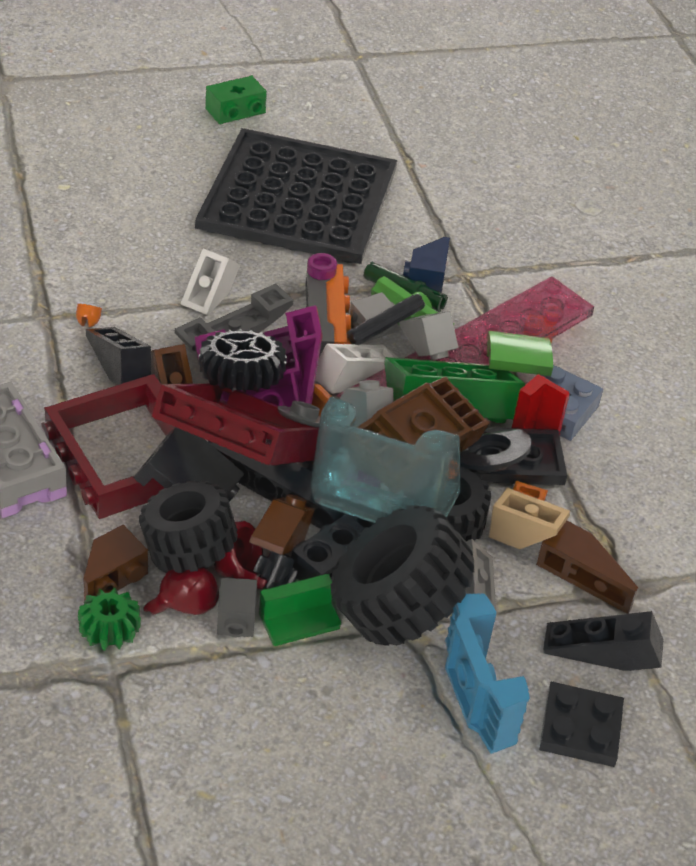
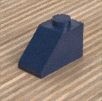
(429, 263)

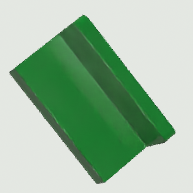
(298, 610)

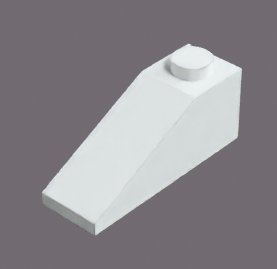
(348, 364)

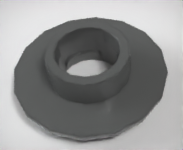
(301, 413)

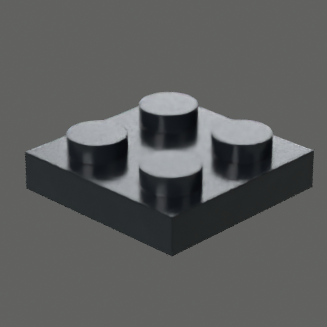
(582, 724)

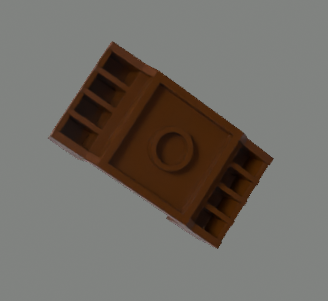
(426, 409)

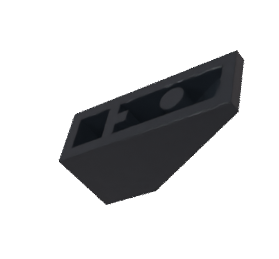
(120, 354)

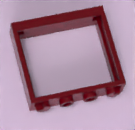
(61, 417)
(236, 424)

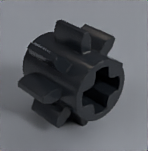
(276, 569)

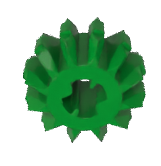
(109, 618)

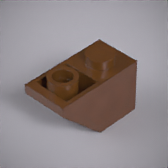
(115, 562)

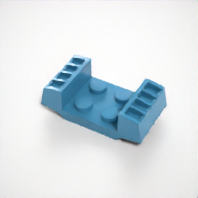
(488, 705)

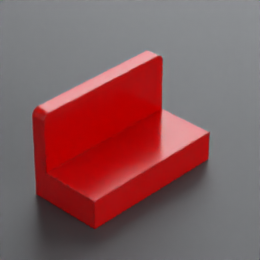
(541, 405)

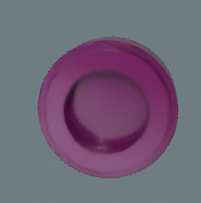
(321, 266)

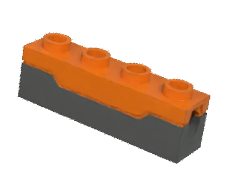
(331, 306)

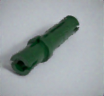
(374, 272)

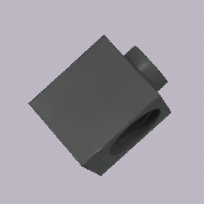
(236, 607)

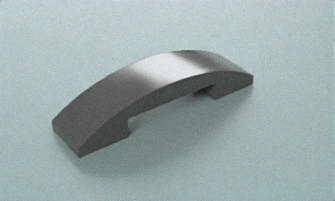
(264, 309)

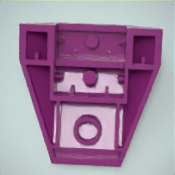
(302, 344)

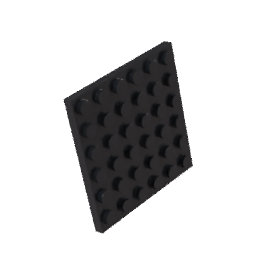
(298, 195)

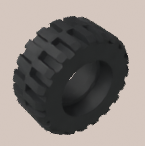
(402, 575)

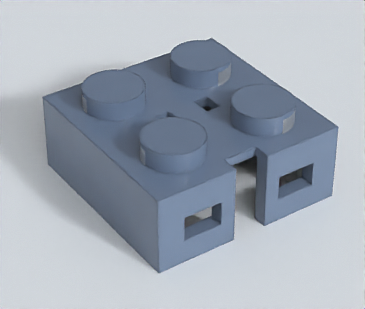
(582, 402)

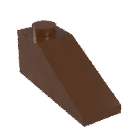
(586, 564)

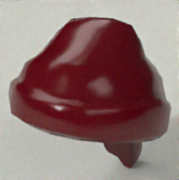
(242, 558)
(185, 592)

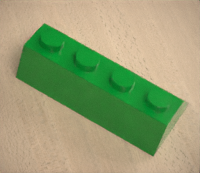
(488, 390)

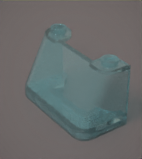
(378, 474)

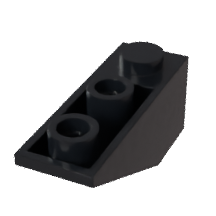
(612, 641)

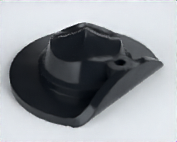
(496, 451)

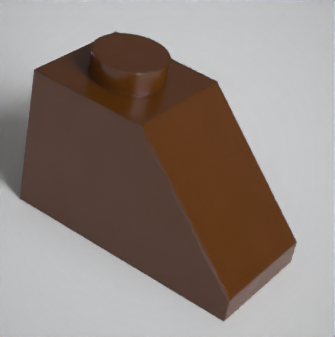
(171, 365)
(283, 524)

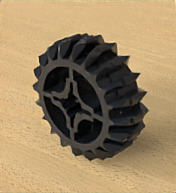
(242, 360)

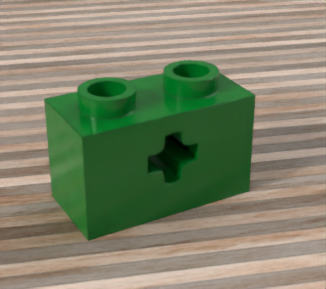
(235, 99)

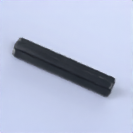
(386, 319)

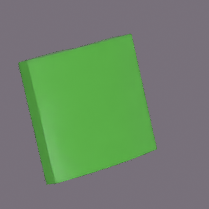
(519, 353)

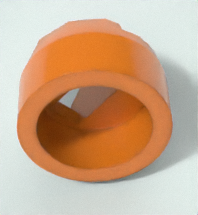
(88, 312)

